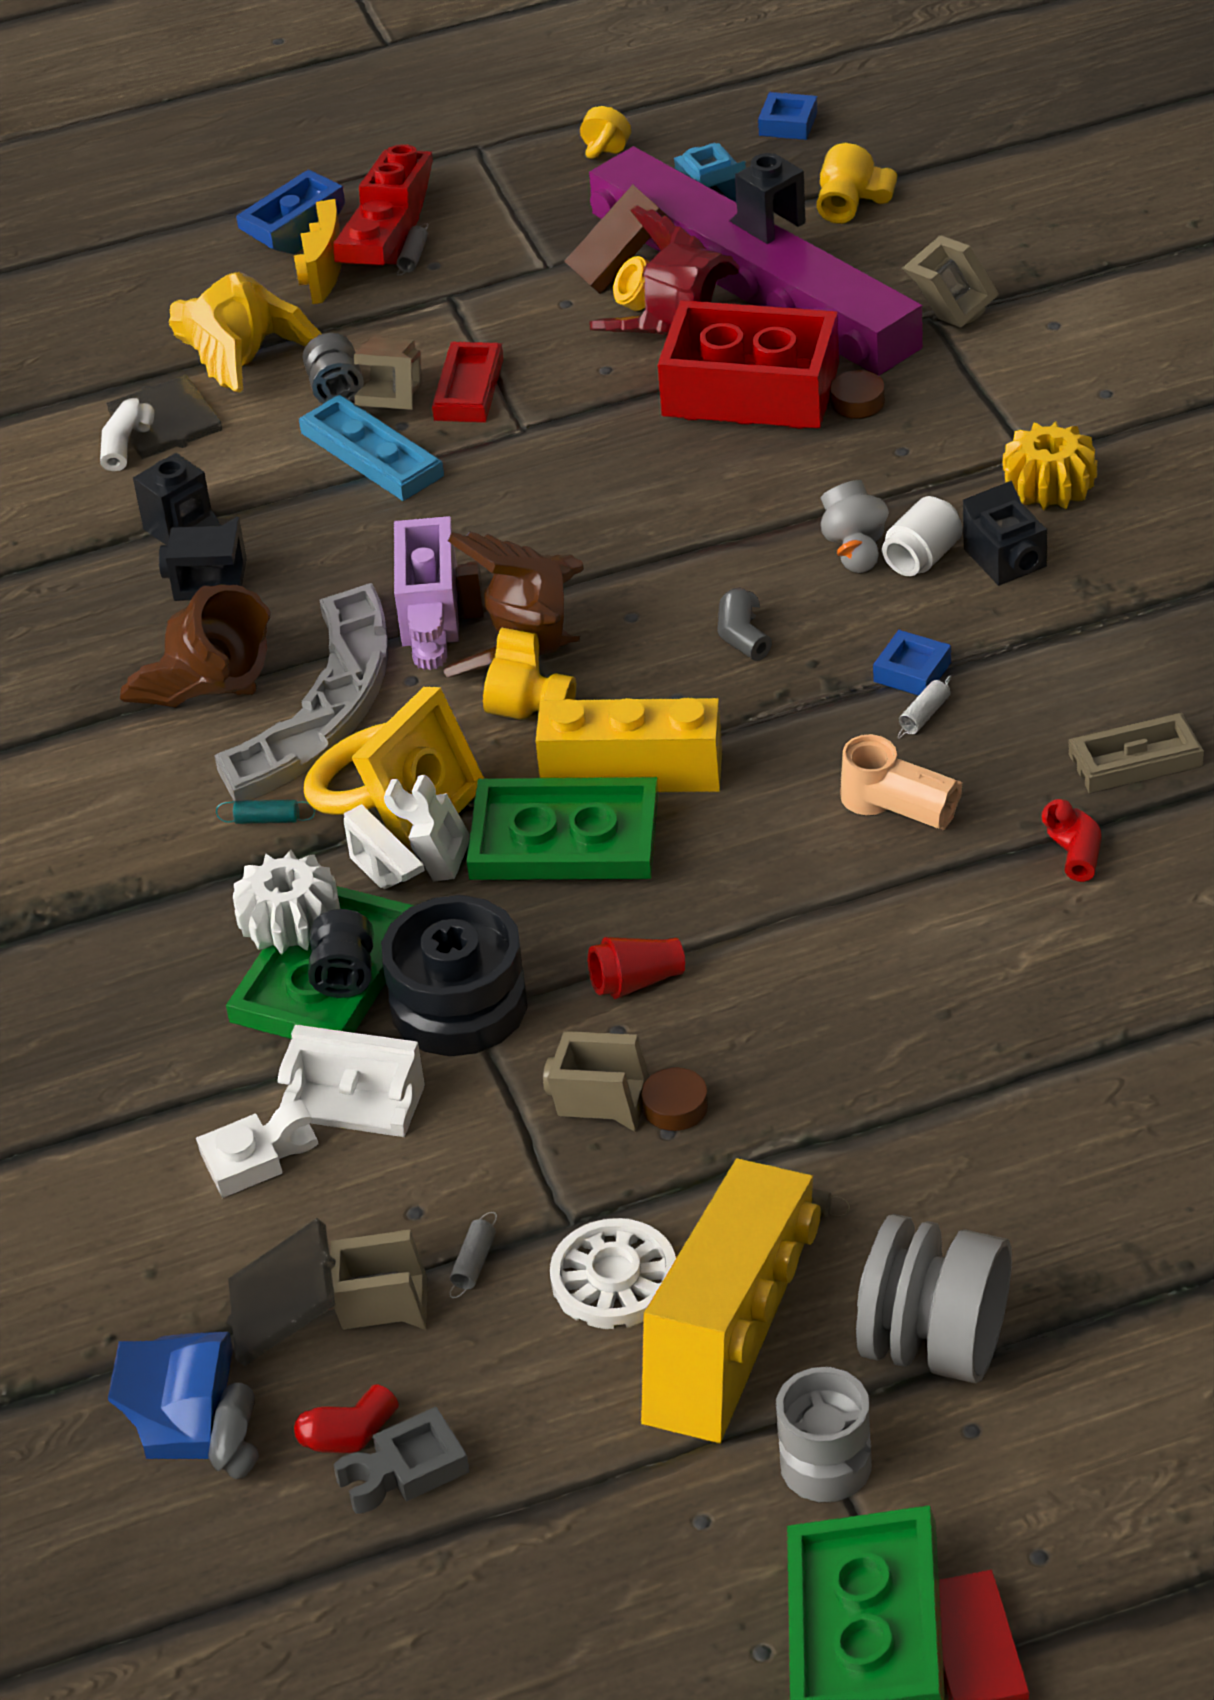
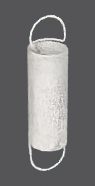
(924, 706)

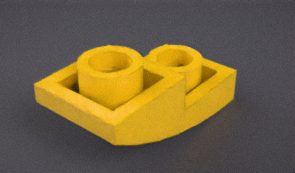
(317, 263)

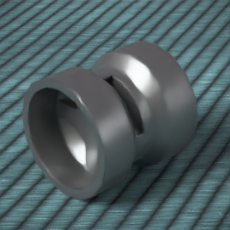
(332, 367)

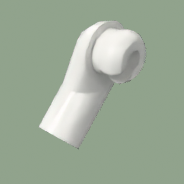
(117, 430)

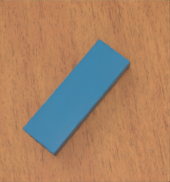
(371, 447)

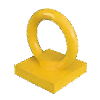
(412, 743)

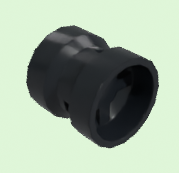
(341, 953)

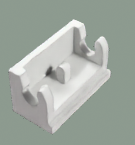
(353, 1079)

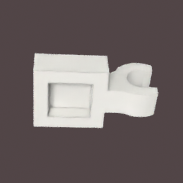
(437, 829)
(250, 1153)

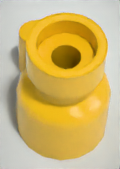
(849, 176)
(514, 678)

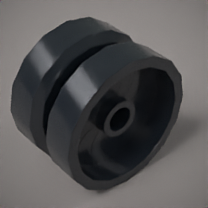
(454, 975)

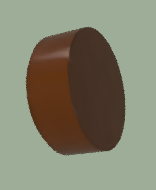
(857, 394)
(674, 1099)

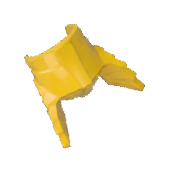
(233, 322)

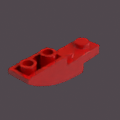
(388, 207)

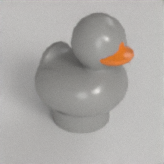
(854, 521)

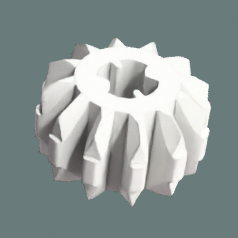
(283, 899)

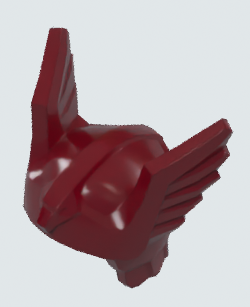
(676, 273)

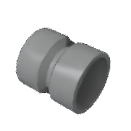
(824, 1434)

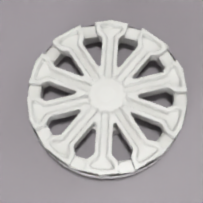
(610, 1271)

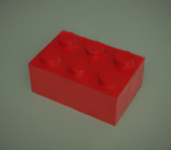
(749, 364)

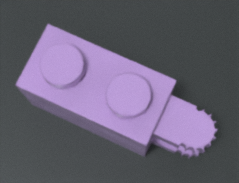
(426, 588)

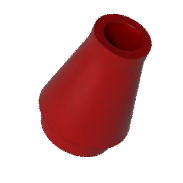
(630, 964)

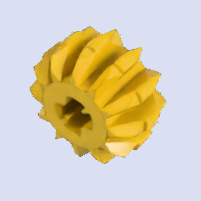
(1050, 465)

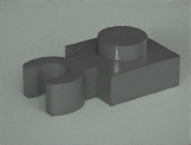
(407, 1456)

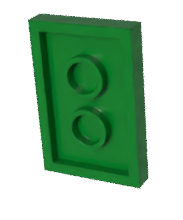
(563, 828)
(278, 989)
(865, 1608)

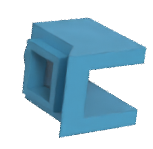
(711, 167)

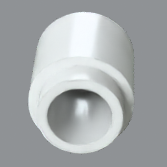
(922, 536)

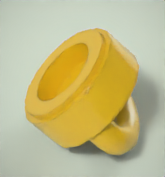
(604, 131)
(629, 284)

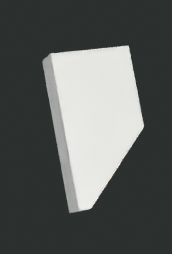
(378, 849)

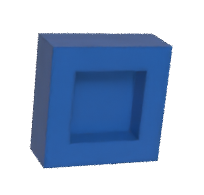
(787, 115)
(911, 662)

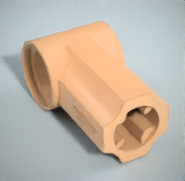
(879, 782)

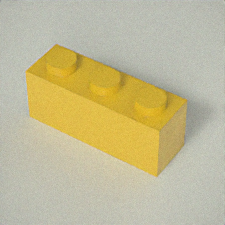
(633, 738)

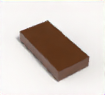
(612, 241)

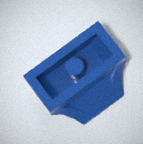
(289, 210)
(172, 1390)

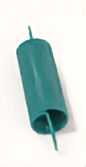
(265, 811)

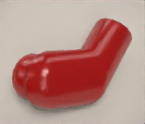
(1077, 835)
(346, 1428)

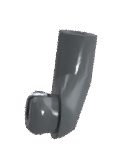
(735, 627)
(229, 1428)

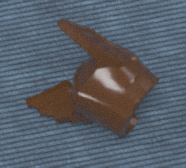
(522, 594)
(209, 649)

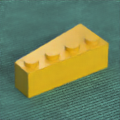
(723, 1297)

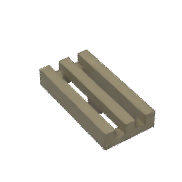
(1136, 752)

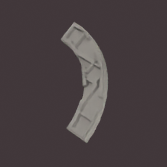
(329, 709)

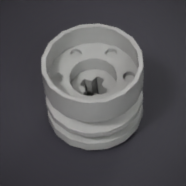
(920, 1295)

